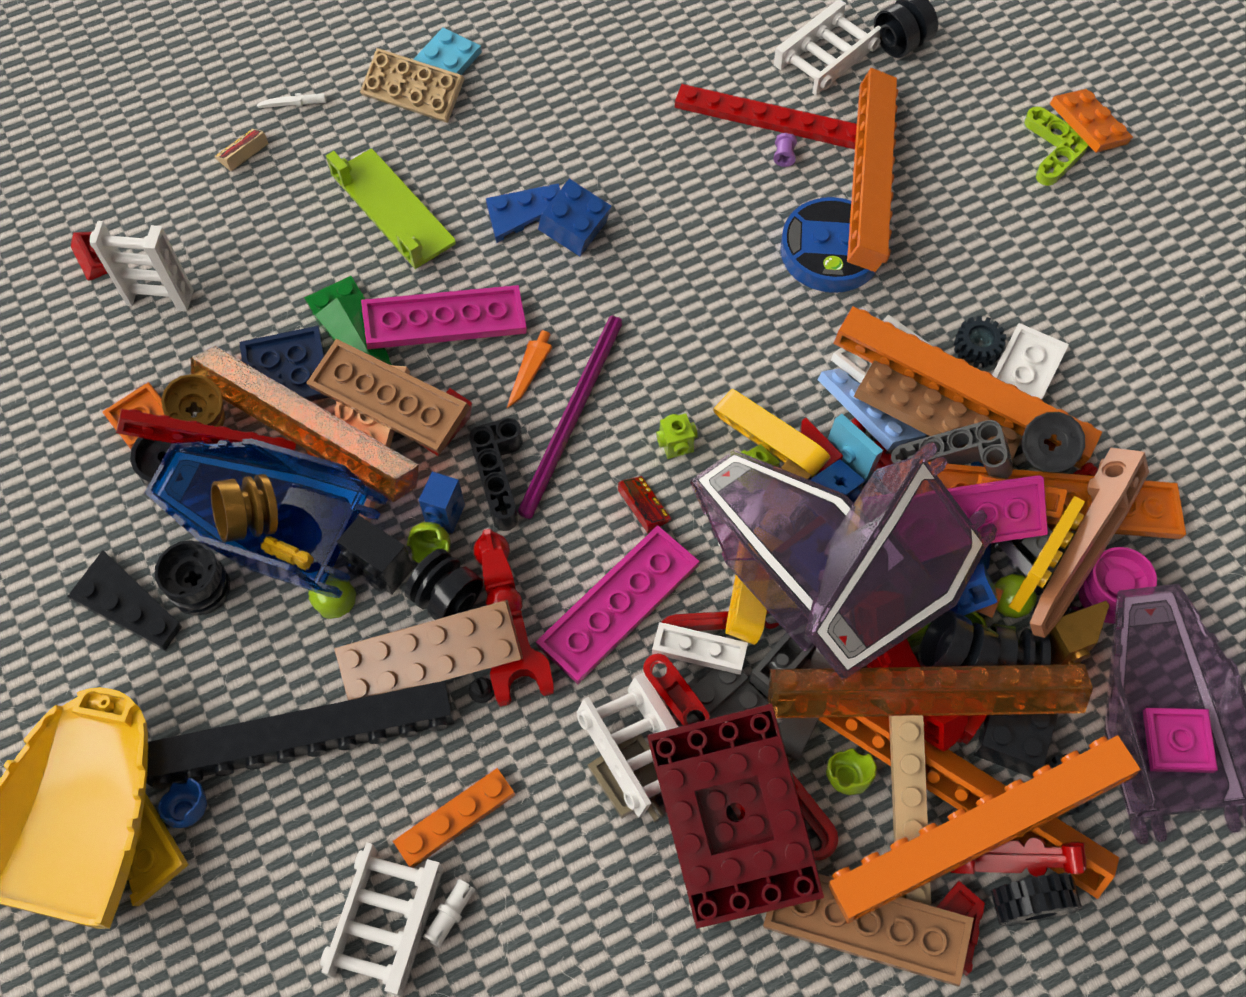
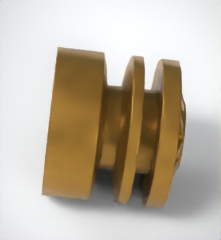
(194, 394)
(250, 506)

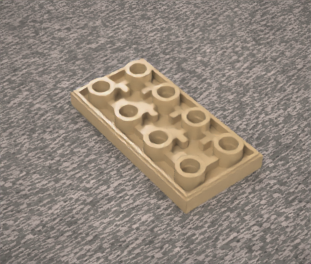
(412, 85)

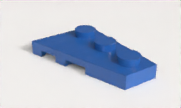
(516, 209)

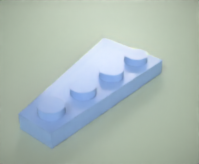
(883, 427)

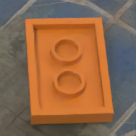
(1091, 120)

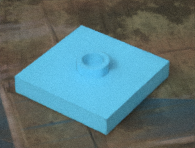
(856, 447)

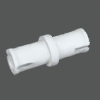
(449, 913)

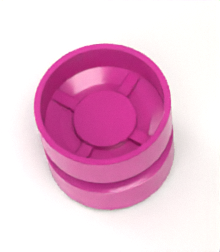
(1116, 571)

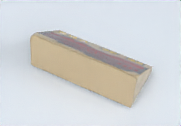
(242, 149)

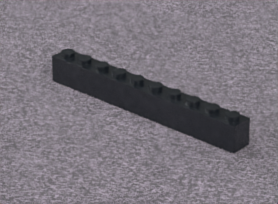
(299, 734)

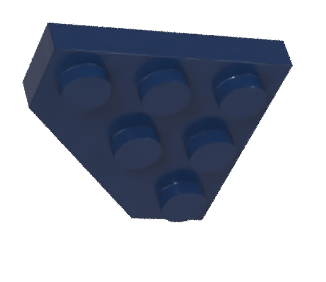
(287, 358)

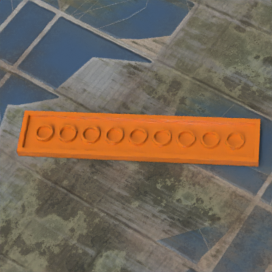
(1152, 514)

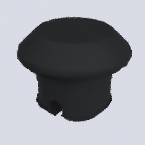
(481, 690)

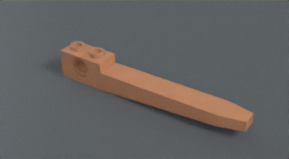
(1112, 496)

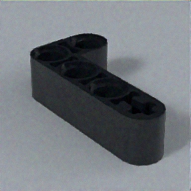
(496, 476)

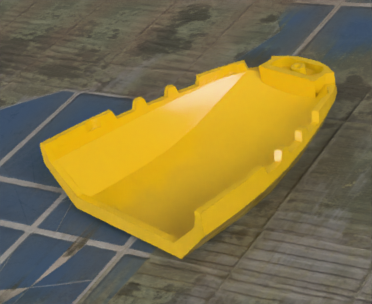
(74, 809)

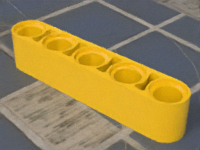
(771, 432)
(745, 614)

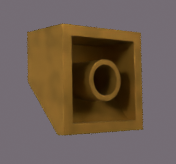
(1077, 634)

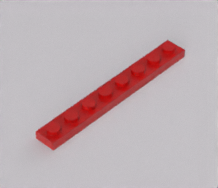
(766, 116)

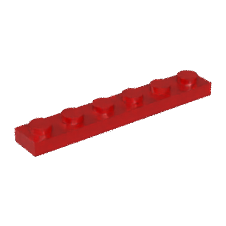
(172, 430)

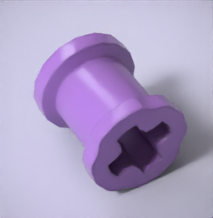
(785, 149)

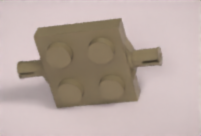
(645, 776)

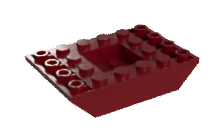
(726, 863)

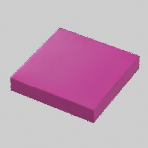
(1179, 740)

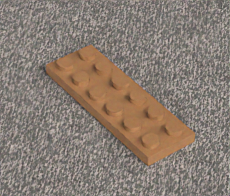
(388, 396)
(919, 405)
(430, 652)
(896, 935)

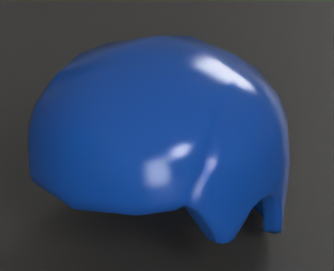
(183, 804)

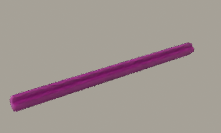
(569, 418)

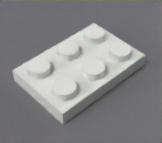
(1030, 360)

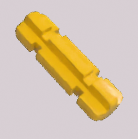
(287, 553)

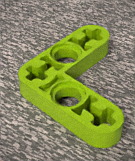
(1062, 142)

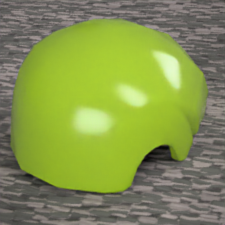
(427, 538)
(1011, 585)
(334, 607)
(851, 772)

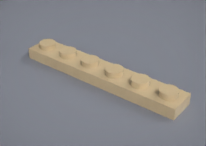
(909, 785)

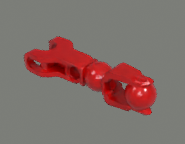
(492, 553)
(679, 698)

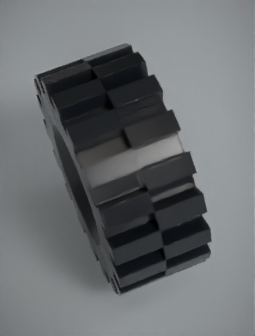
(1036, 899)

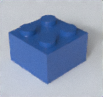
(574, 217)

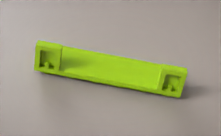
(391, 206)

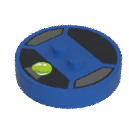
(817, 246)

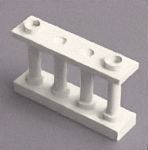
(820, 28)
(159, 255)
(656, 719)
(405, 942)

